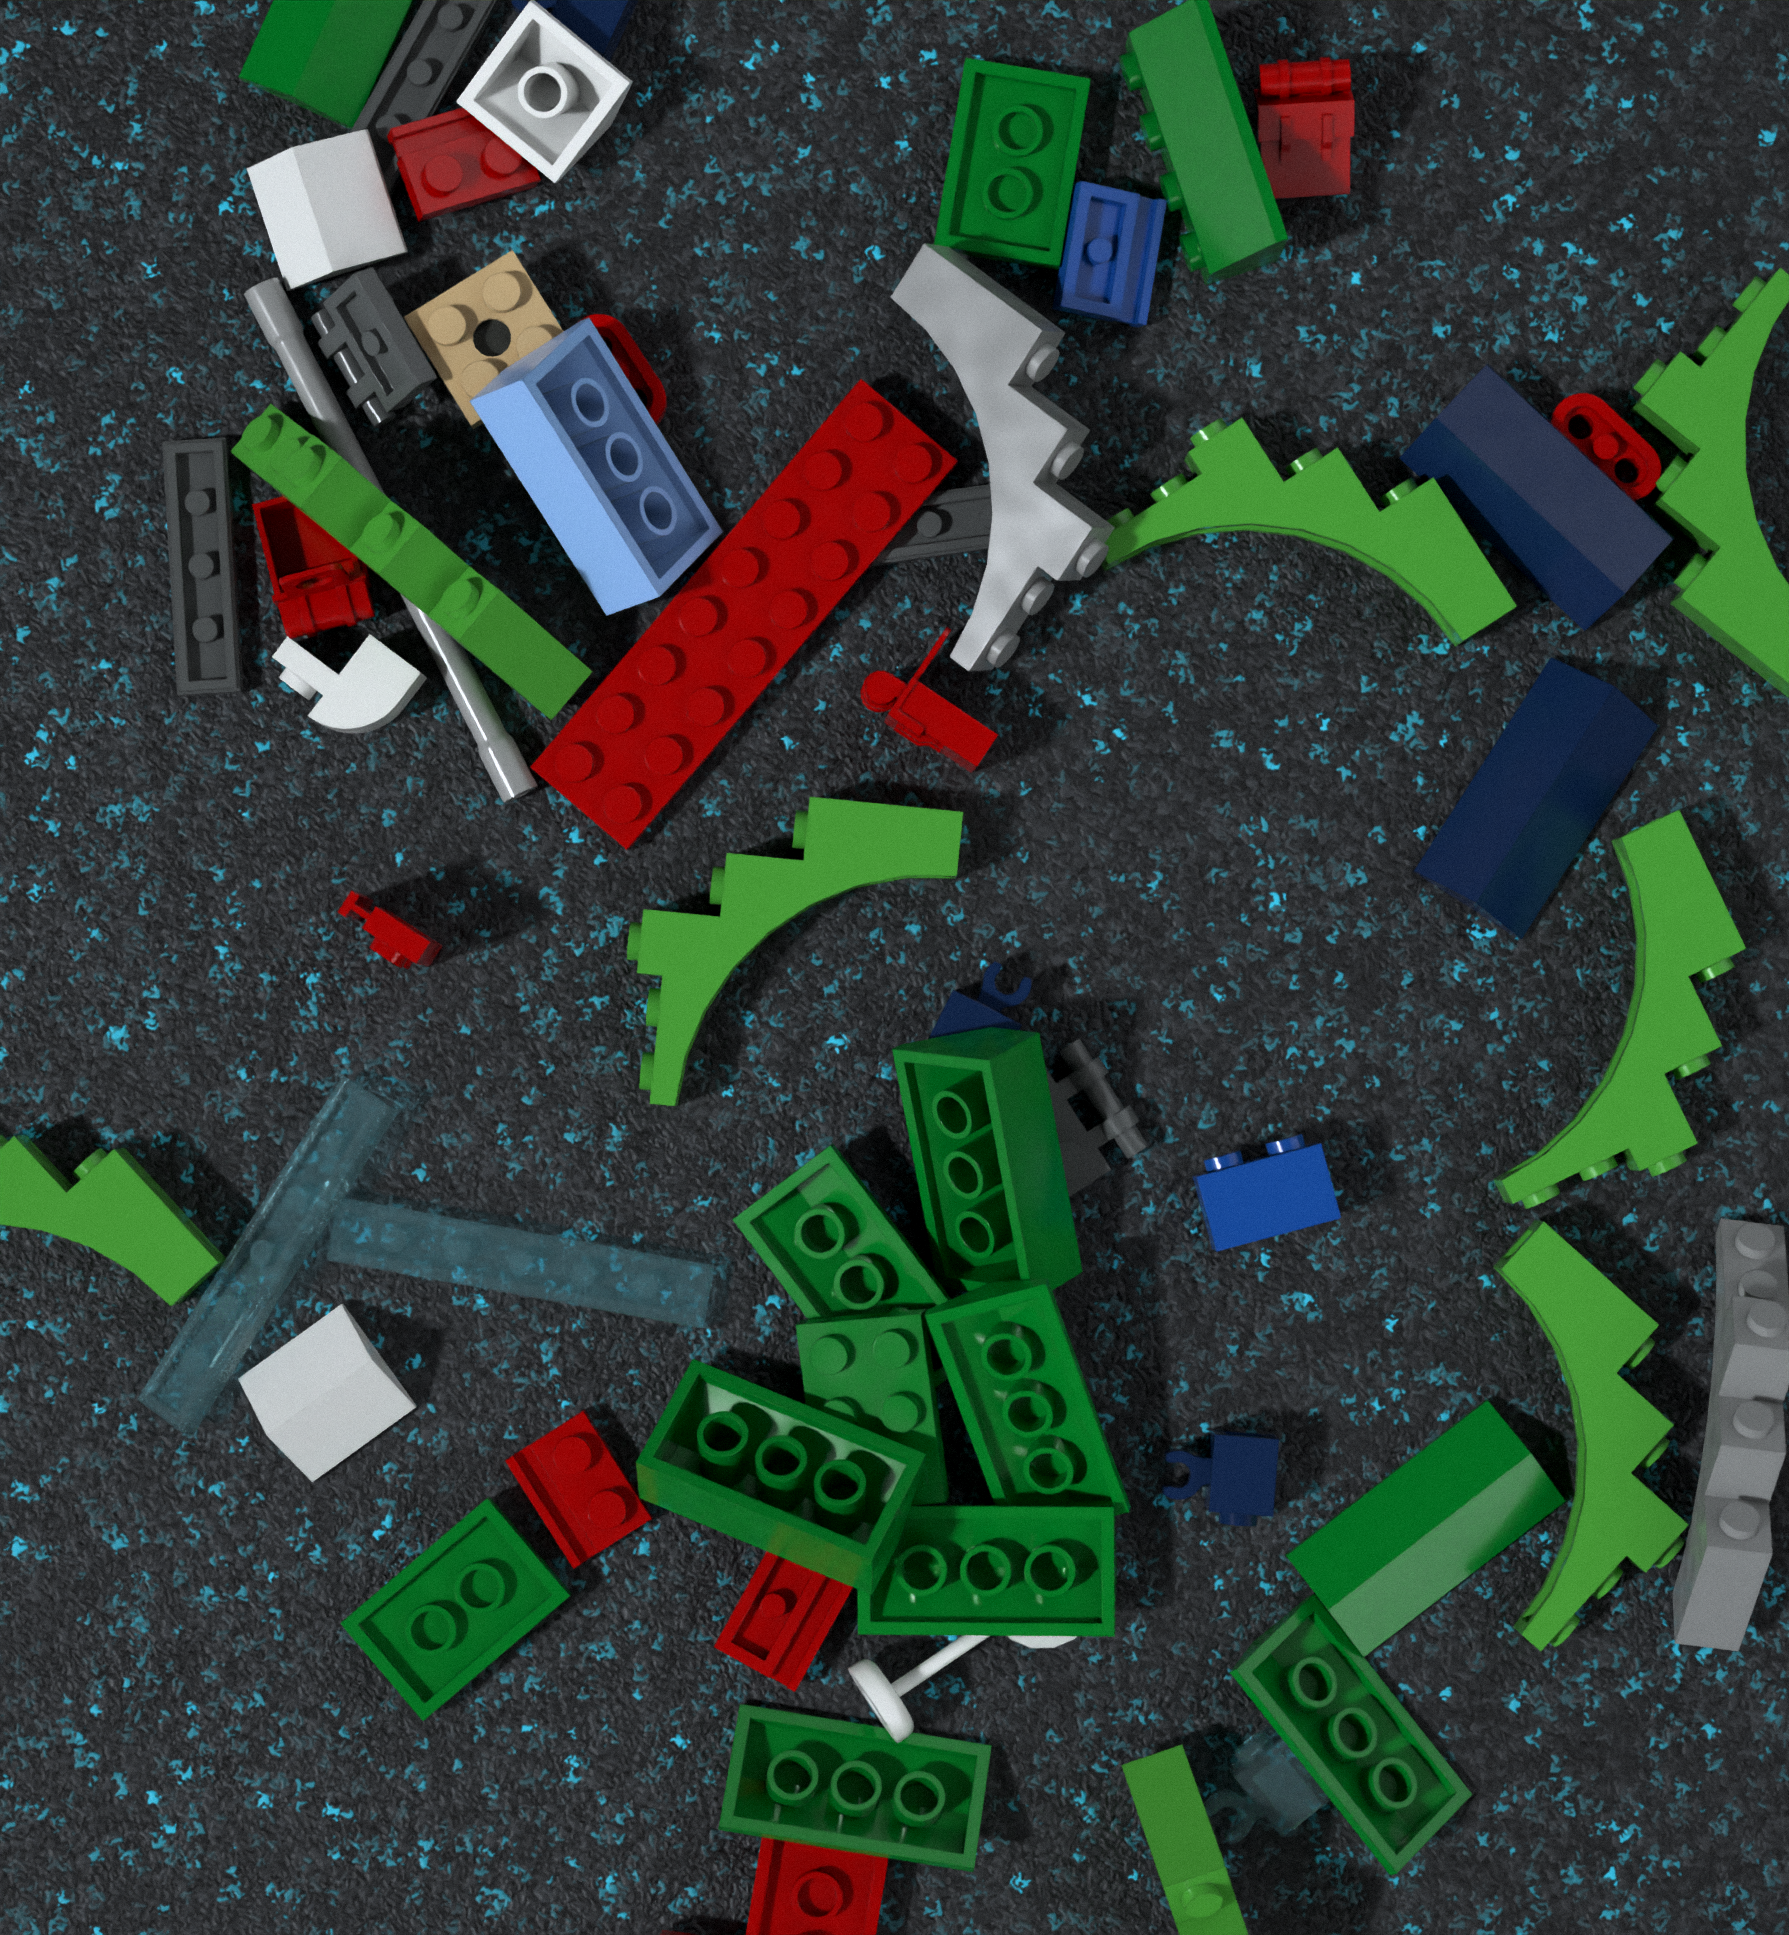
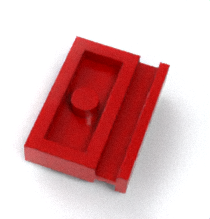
(456, 164)
(393, 936)
(579, 1488)
(782, 1619)

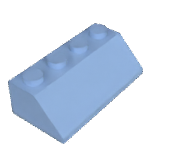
(597, 468)

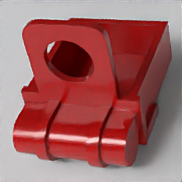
(1305, 126)
(311, 573)
(926, 716)

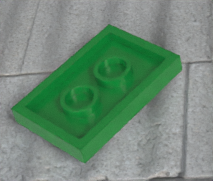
(1012, 163)
(880, 1378)
(456, 1608)

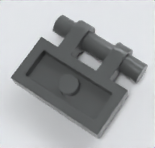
(372, 347)
(1080, 1147)

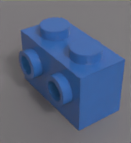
(1265, 1194)

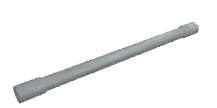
(286, 336)

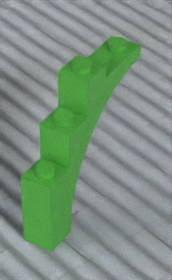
(1703, 412)
(1411, 541)
(411, 560)
(695, 954)
(1633, 1111)
(110, 1210)
(1616, 1429)
(1183, 1844)

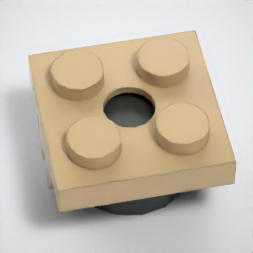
(483, 328)

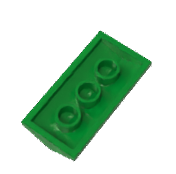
(325, 53)
(838, 1247)
(1025, 1397)
(1425, 1527)
(998, 1573)
(1350, 1733)
(855, 1788)

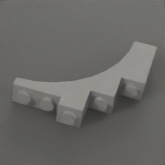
(1029, 443)
(1743, 1440)

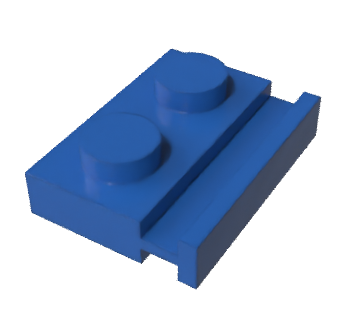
(1109, 254)

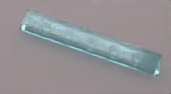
(267, 1255)
(521, 1262)

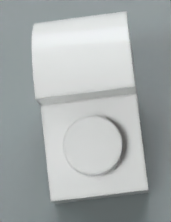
(363, 696)

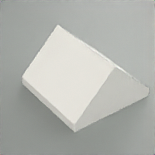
(546, 92)
(326, 208)
(325, 1394)

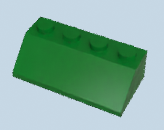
(1204, 143)
(987, 1158)
(780, 1476)

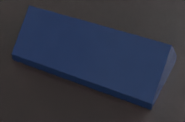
(1537, 497)
(1536, 796)

